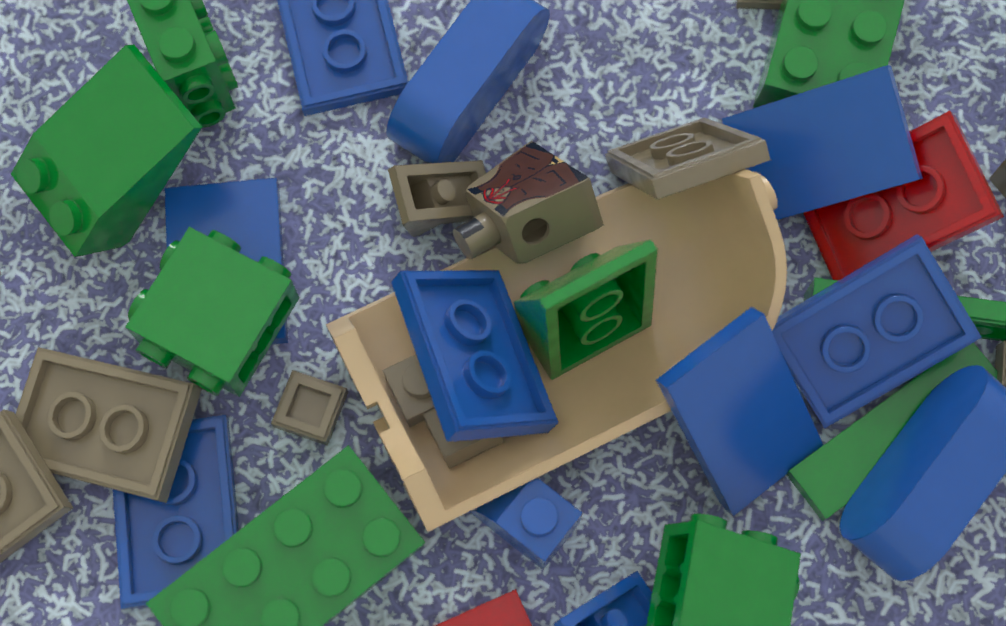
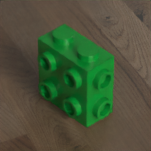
(187, 55)
(212, 311)
(722, 577)

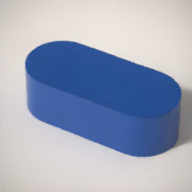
(466, 77)
(931, 476)

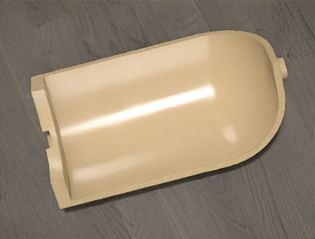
(713, 263)

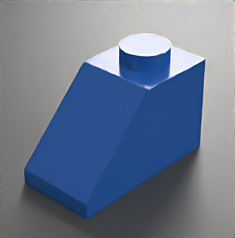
(531, 520)

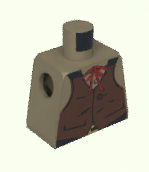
(528, 207)

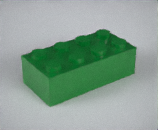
(826, 43)
(298, 557)

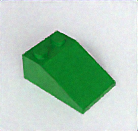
(106, 154)
(590, 306)

